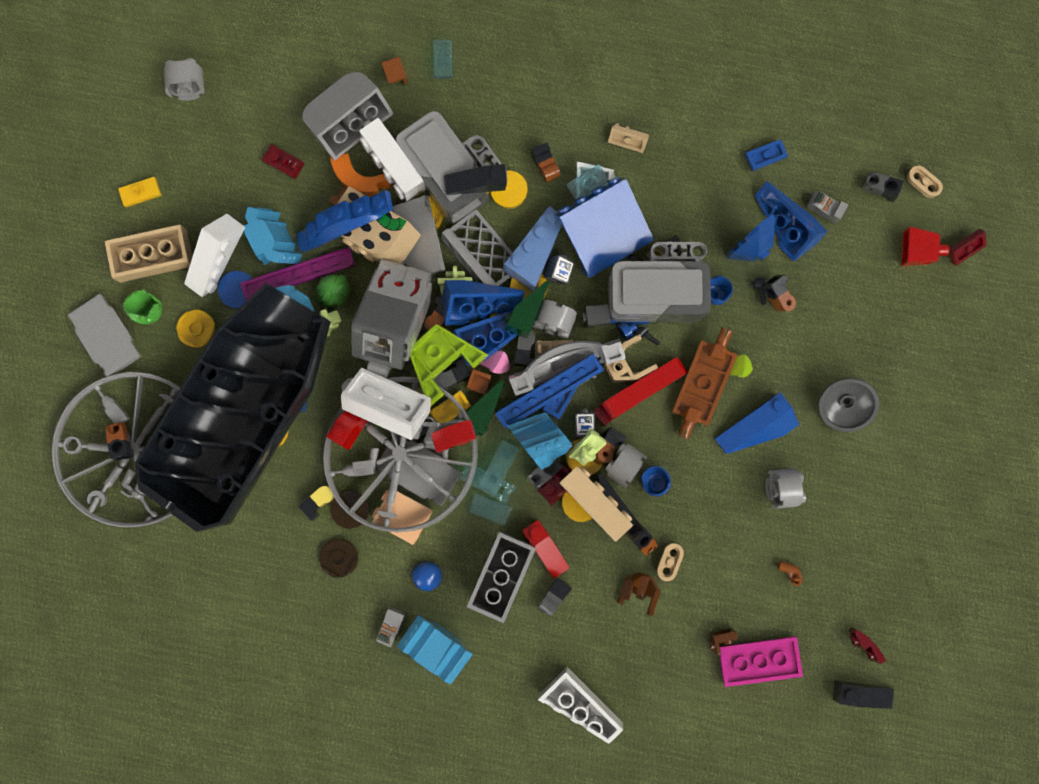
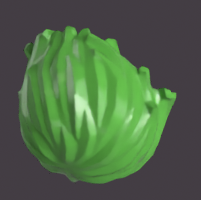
(332, 291)
(143, 307)

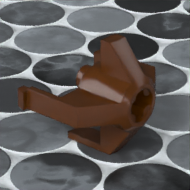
(642, 586)

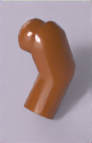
(793, 572)

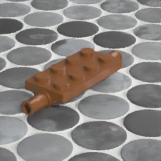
(704, 382)

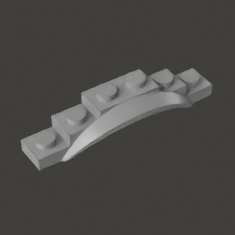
(560, 358)

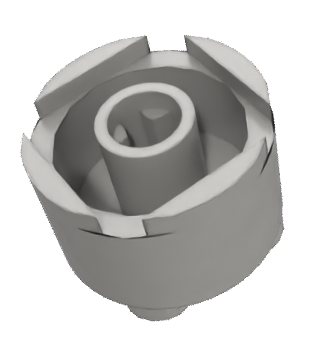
(183, 79)
(555, 319)
(626, 465)
(785, 488)

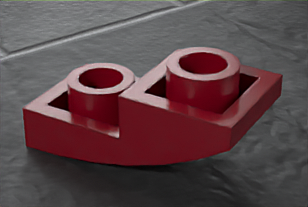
(862, 641)

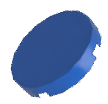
(230, 289)

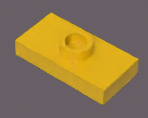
(139, 191)
(448, 410)

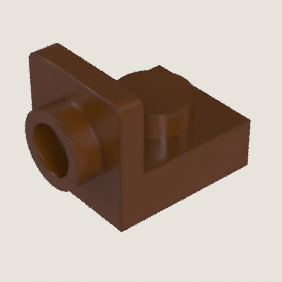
(724, 637)

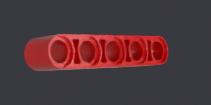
(644, 388)

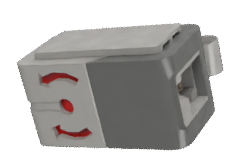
(438, 152)
(663, 287)
(390, 316)

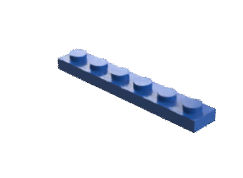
(549, 390)

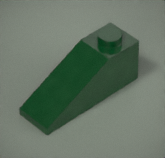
(524, 314)
(484, 409)

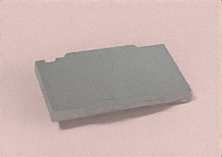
(427, 251)
(104, 335)
(442, 473)

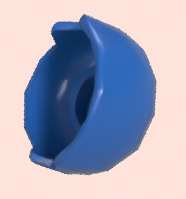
(720, 290)
(656, 481)
(426, 576)

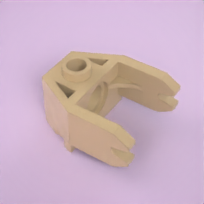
(625, 373)

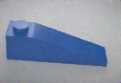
(756, 243)
(471, 300)
(486, 335)
(763, 424)

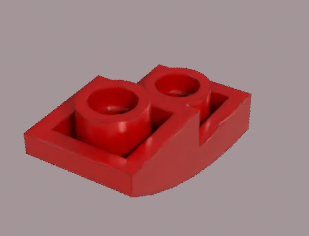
(453, 435)

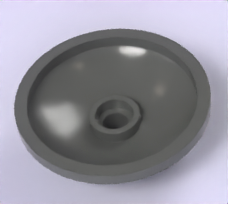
(851, 414)

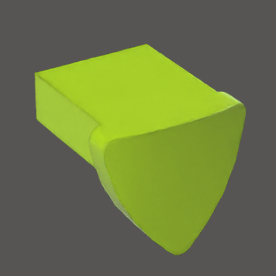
(741, 367)

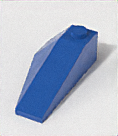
(793, 225)

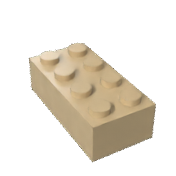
(149, 253)
(596, 504)

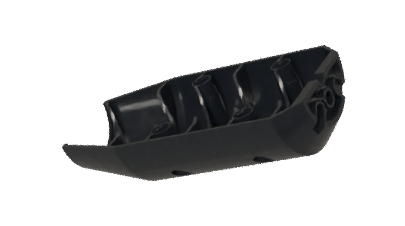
(233, 410)

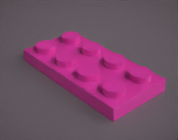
(760, 661)

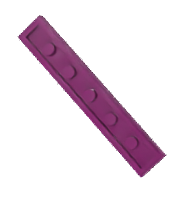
(301, 272)

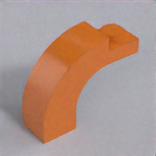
(349, 177)

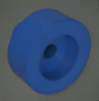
(626, 331)

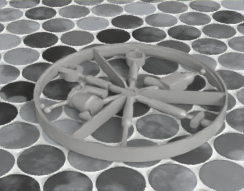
(117, 415)
(400, 454)

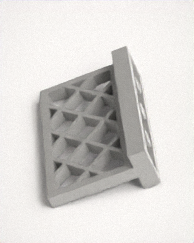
(467, 258)

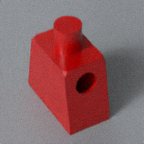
(921, 247)

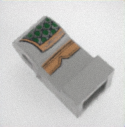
(826, 207)
(390, 626)

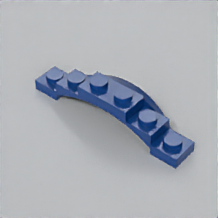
(343, 219)

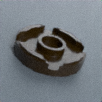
(341, 517)
(339, 558)

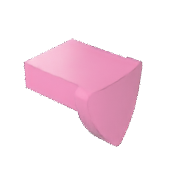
(497, 362)

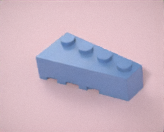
(532, 254)

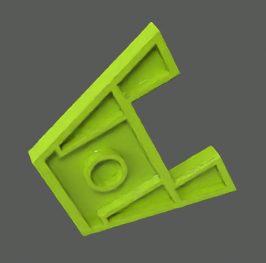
(435, 353)

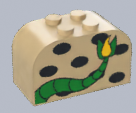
(384, 238)

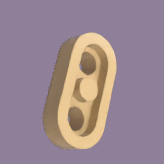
(925, 180)
(669, 561)

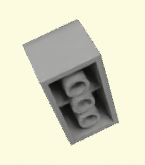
(342, 110)
(501, 577)

